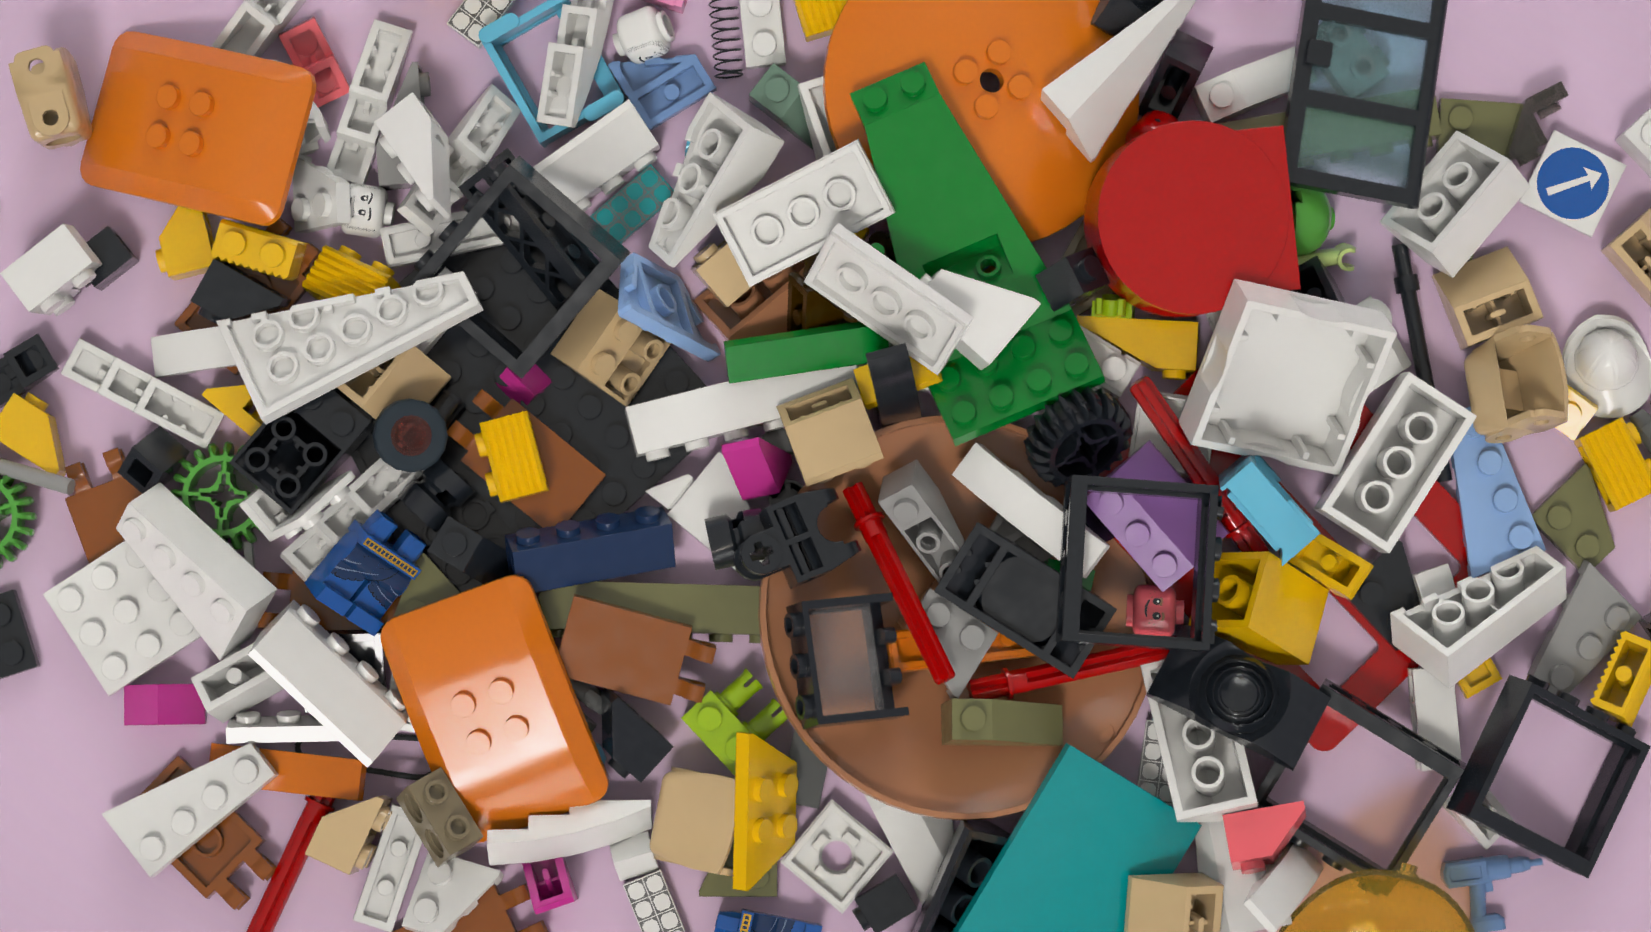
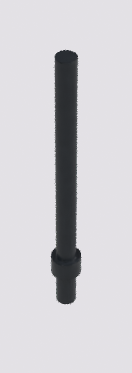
(1407, 284)

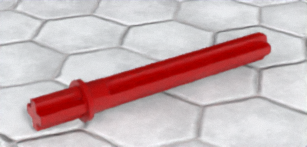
(1194, 462)
(876, 536)
(1025, 679)
(290, 865)

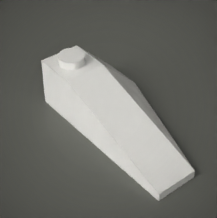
(722, 164)
(917, 842)

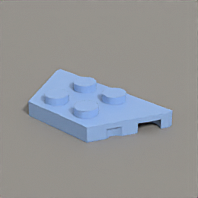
(661, 305)

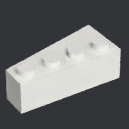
(1479, 617)

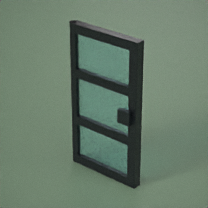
(1363, 97)

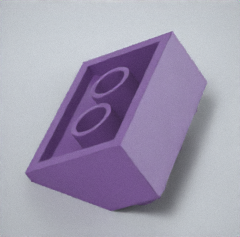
(1152, 529)

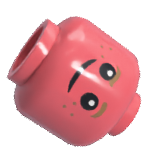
(1154, 611)

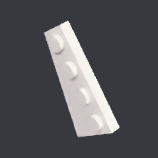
(182, 811)

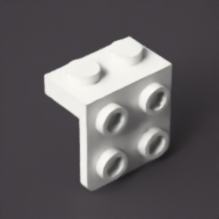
(276, 522)

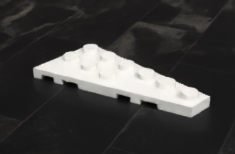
(329, 341)

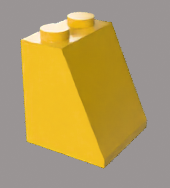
(1267, 607)

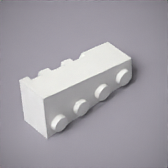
(197, 569)

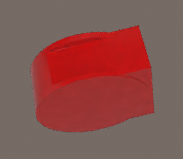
(1191, 213)

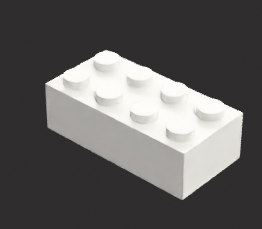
(1395, 462)

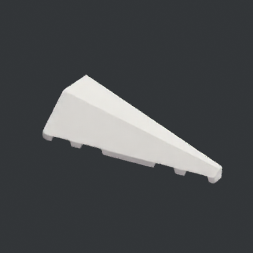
(1103, 84)
(1215, 862)

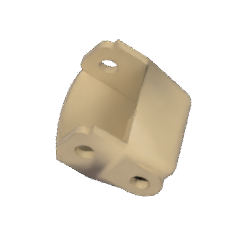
(51, 97)
(1517, 384)
(695, 820)

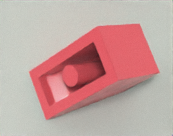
(1261, 834)

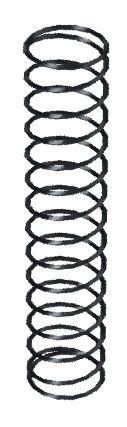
(737, 71)

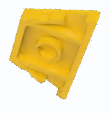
(763, 808)

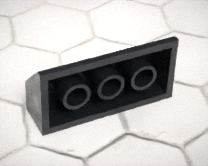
(961, 874)

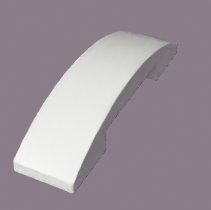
(190, 352)

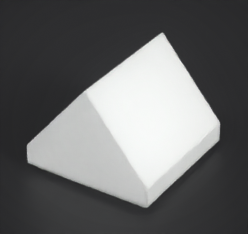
(633, 857)

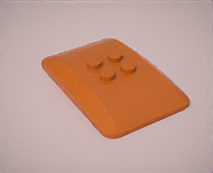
(198, 127)
(495, 704)

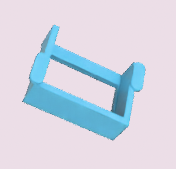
(511, 27)
(1266, 504)

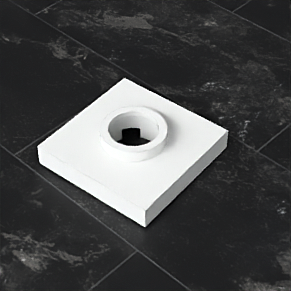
(843, 885)

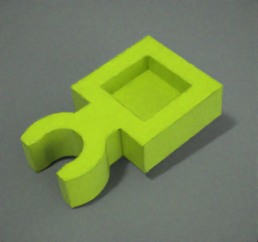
(1112, 307)

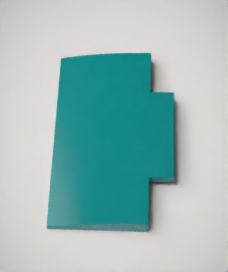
(1075, 852)

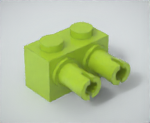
(717, 720)

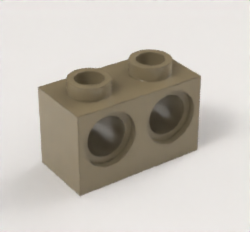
(439, 817)

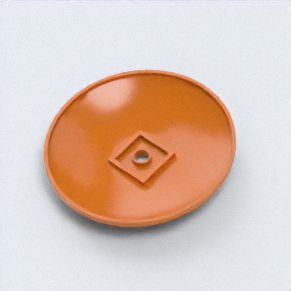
(1010, 129)

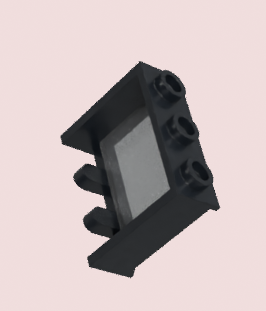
(842, 661)

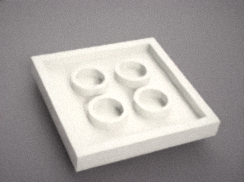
(120, 617)

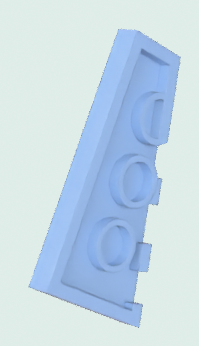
(1491, 505)

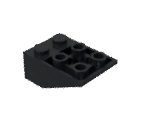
(302, 449)

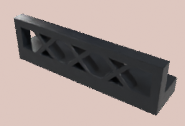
(564, 253)

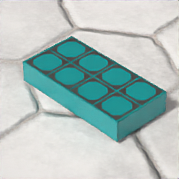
(633, 204)

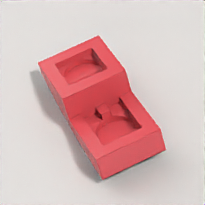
(311, 51)

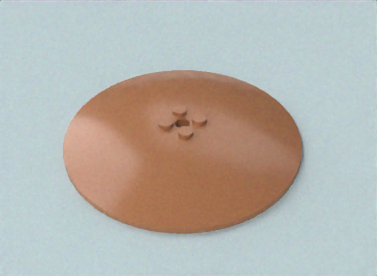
(905, 757)

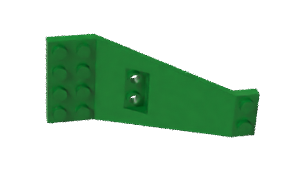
(960, 223)

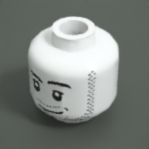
(643, 34)
(369, 211)

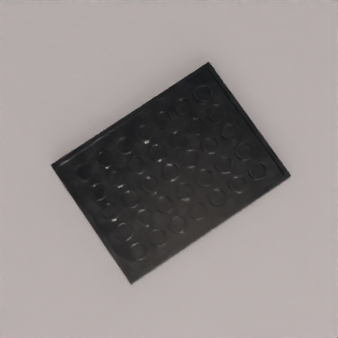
(569, 405)

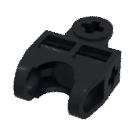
(793, 541)

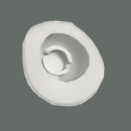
(1608, 365)

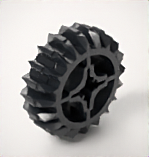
(1078, 436)

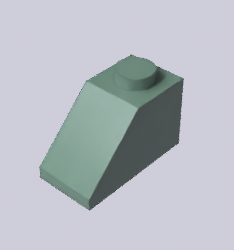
(780, 99)

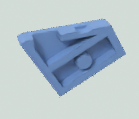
(663, 86)

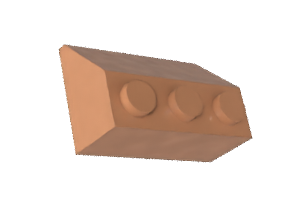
(756, 312)

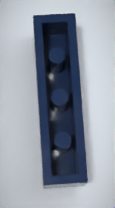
(592, 549)

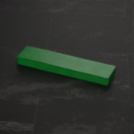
(800, 351)

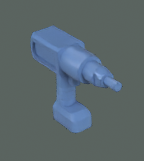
(1478, 875)

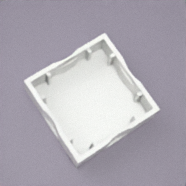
(1286, 376)

